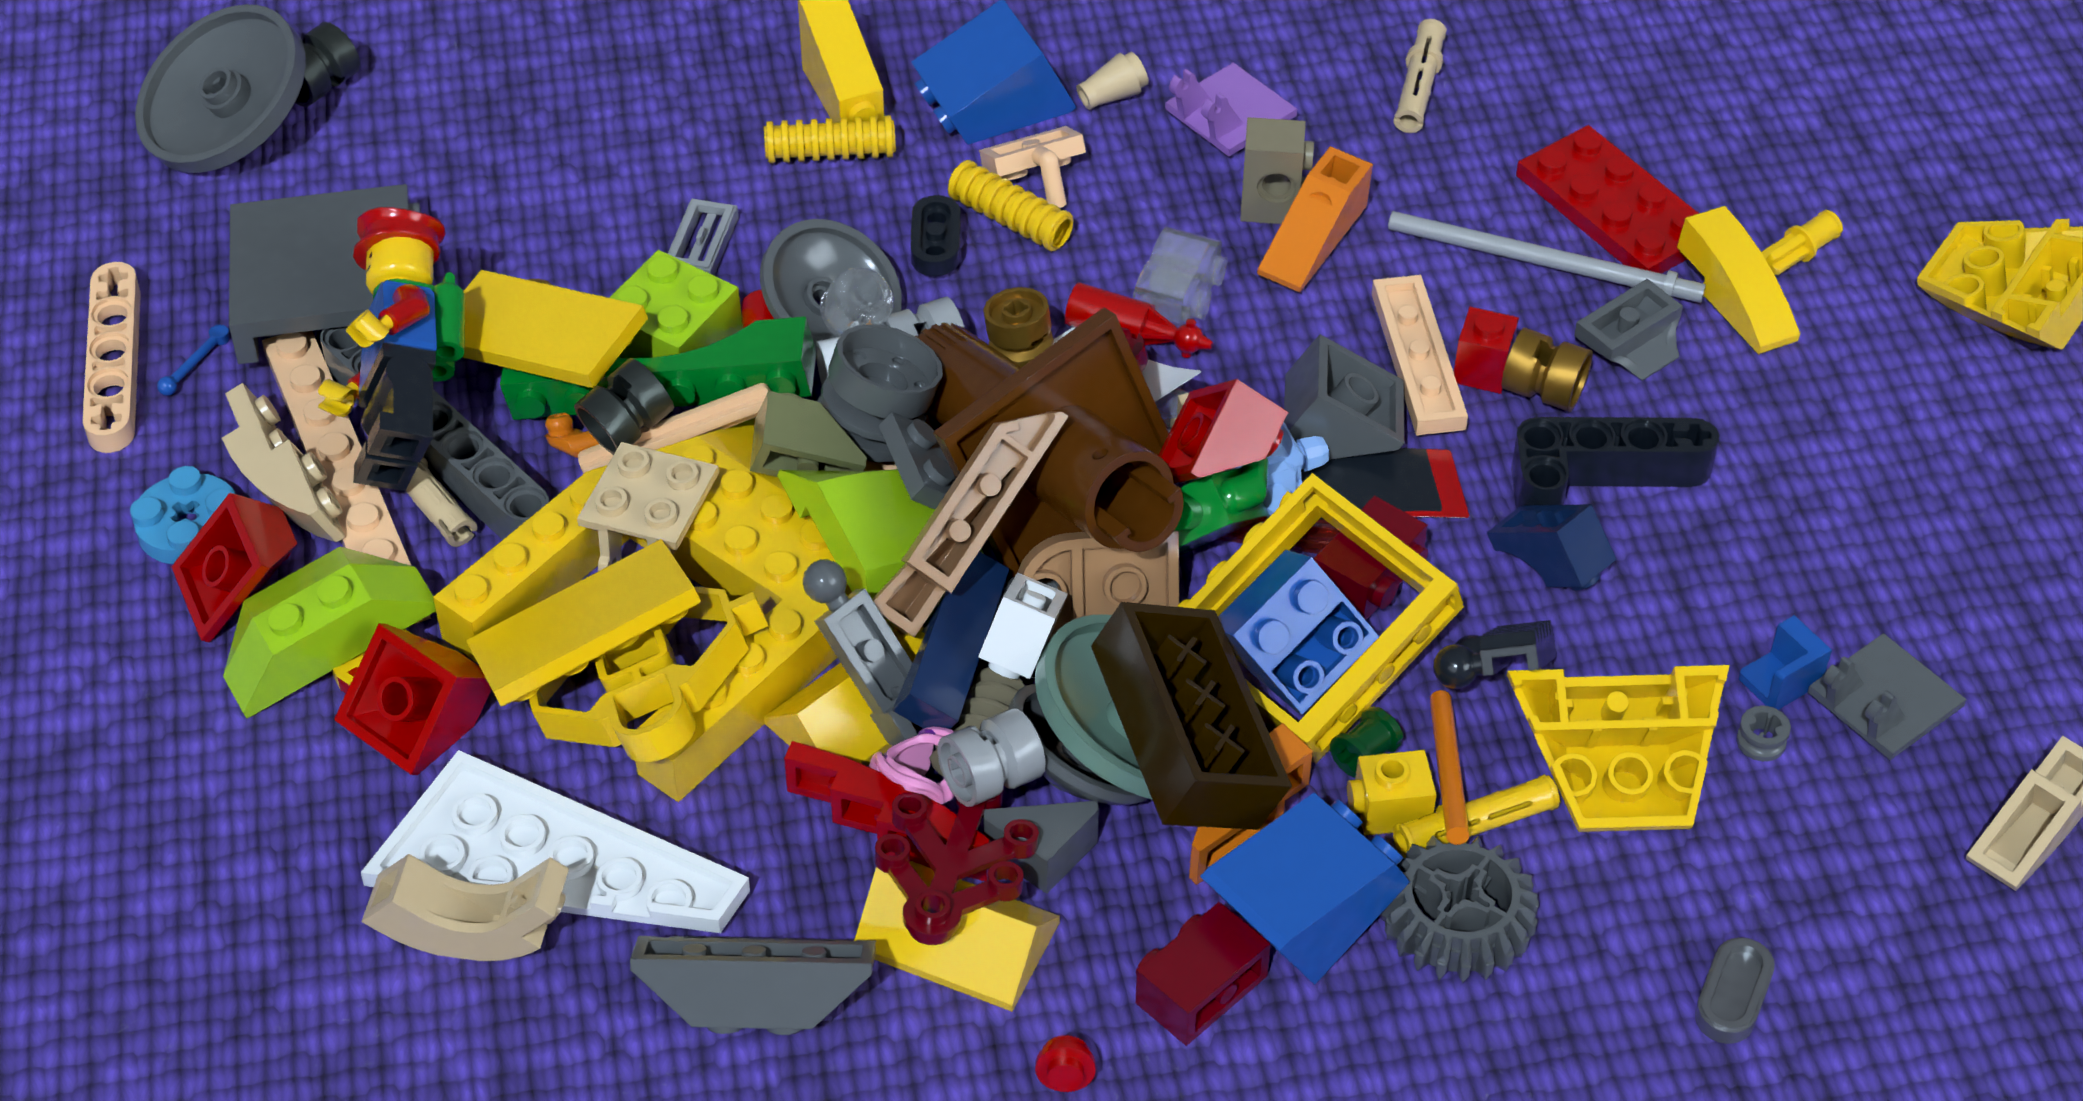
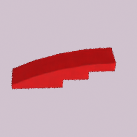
(862, 796)

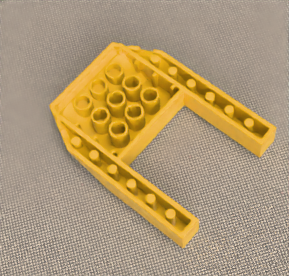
(738, 542)

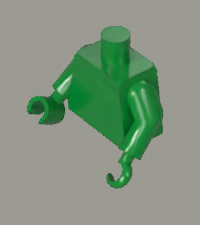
(1222, 504)

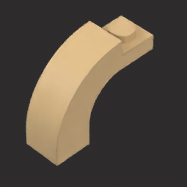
(465, 918)

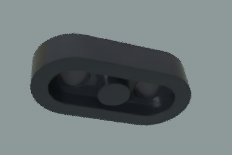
(935, 235)

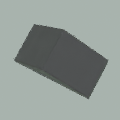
(1064, 837)

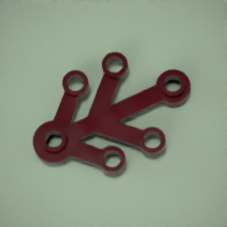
(936, 911)

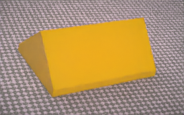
(834, 714)
(986, 956)

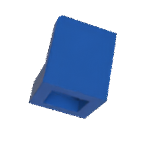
(1790, 668)

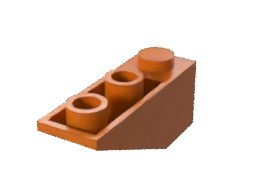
(1318, 218)

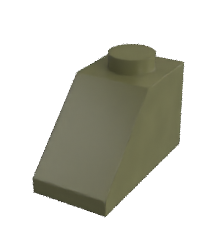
(800, 436)

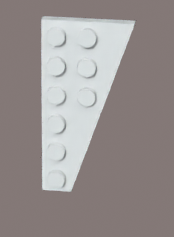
(498, 826)

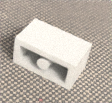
(1022, 627)

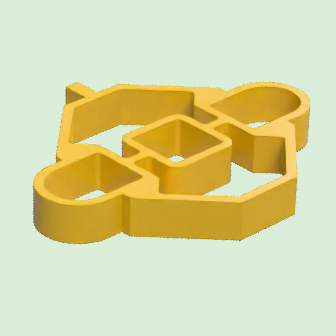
(655, 683)

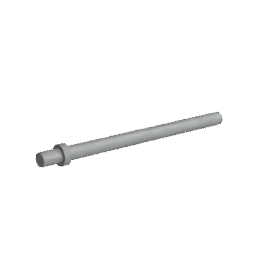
(1544, 256)

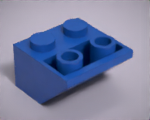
(1295, 630)

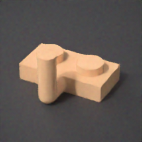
(1043, 149)

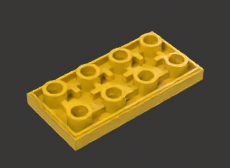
(546, 328)
(583, 623)

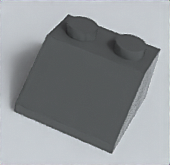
(1344, 401)

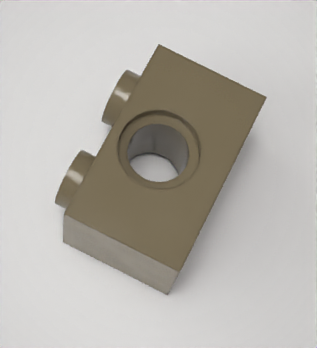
(1273, 168)

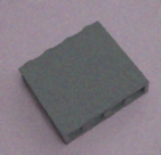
(297, 263)

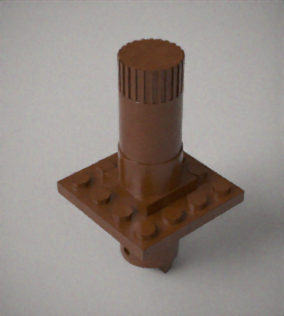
(1103, 462)

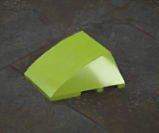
(861, 518)

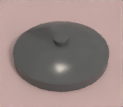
(220, 88)

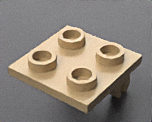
(645, 497)

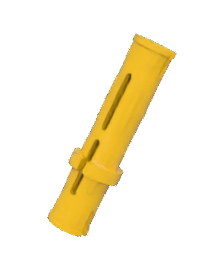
(1482, 813)

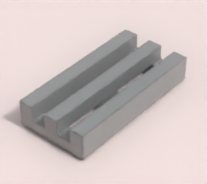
(719, 241)

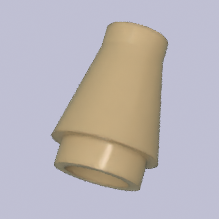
(1115, 80)

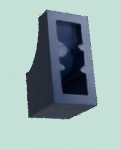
(1557, 541)

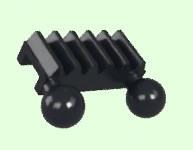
(1489, 653)

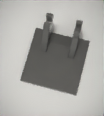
(1886, 696)

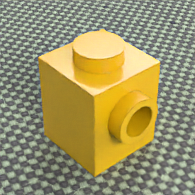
(1391, 790)

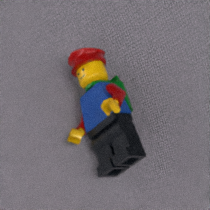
(406, 343)

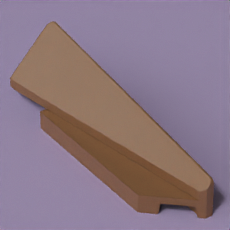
(965, 518)

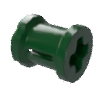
(1372, 736)

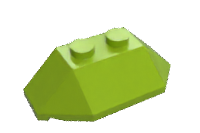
(318, 623)

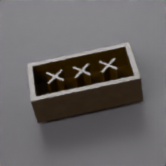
(1190, 717)

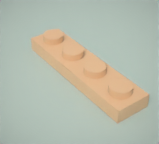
(1419, 355)

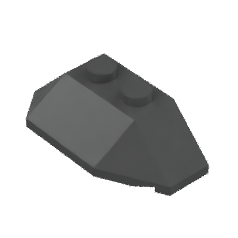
(752, 980)

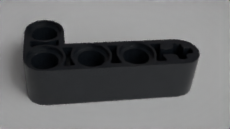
(1609, 453)

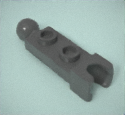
(862, 645)

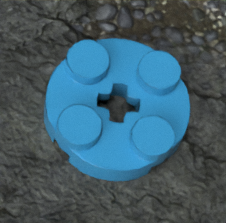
(163, 503)

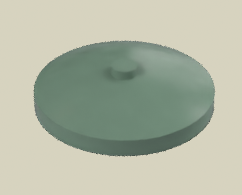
(1081, 707)

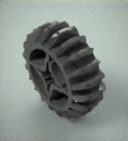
(1467, 926)

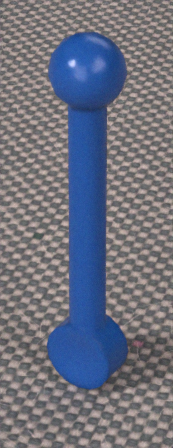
(217, 336)

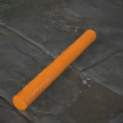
(1449, 768)

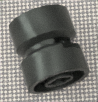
(329, 62)
(629, 402)

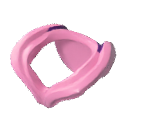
(909, 763)

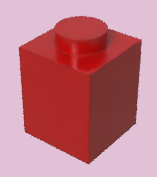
(1484, 349)

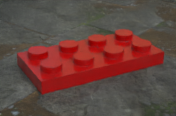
(1609, 199)

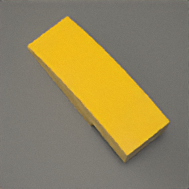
(1738, 279)

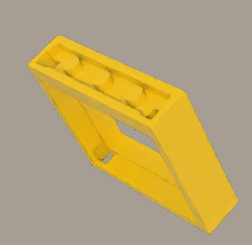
(1388, 655)

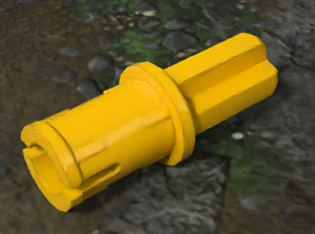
(1803, 241)

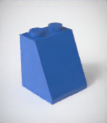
(990, 78)
(1310, 882)

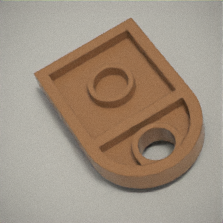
(1104, 576)

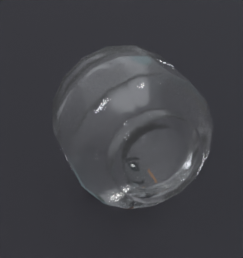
(856, 299)

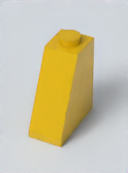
(838, 61)

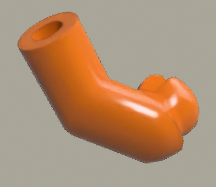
(566, 438)

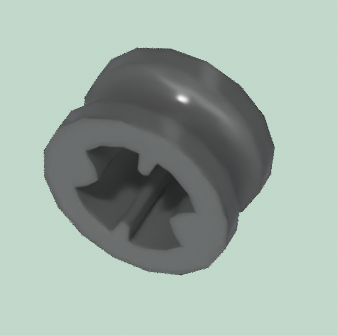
(1757, 746)

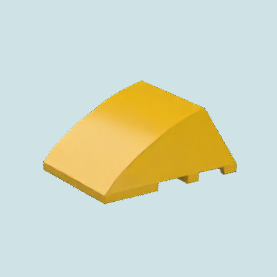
(2012, 278)
(1625, 746)

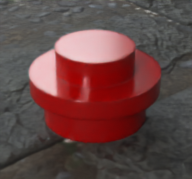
(1065, 1064)

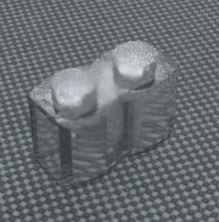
(1181, 275)

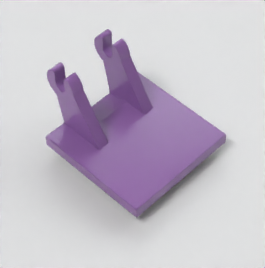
(1222, 102)

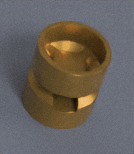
(1018, 323)
(1547, 369)

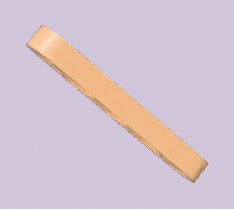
(115, 372)

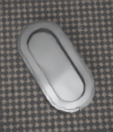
(1734, 990)

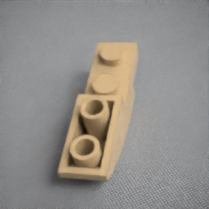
(279, 467)

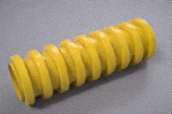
(829, 139)
(1010, 205)

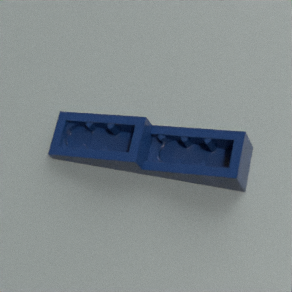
(951, 647)

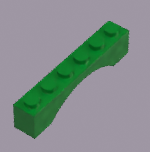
(763, 352)

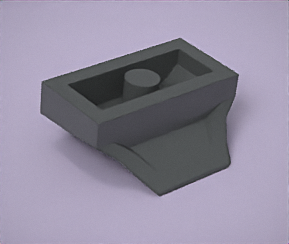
(1635, 329)

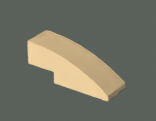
(2034, 818)

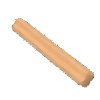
(688, 424)

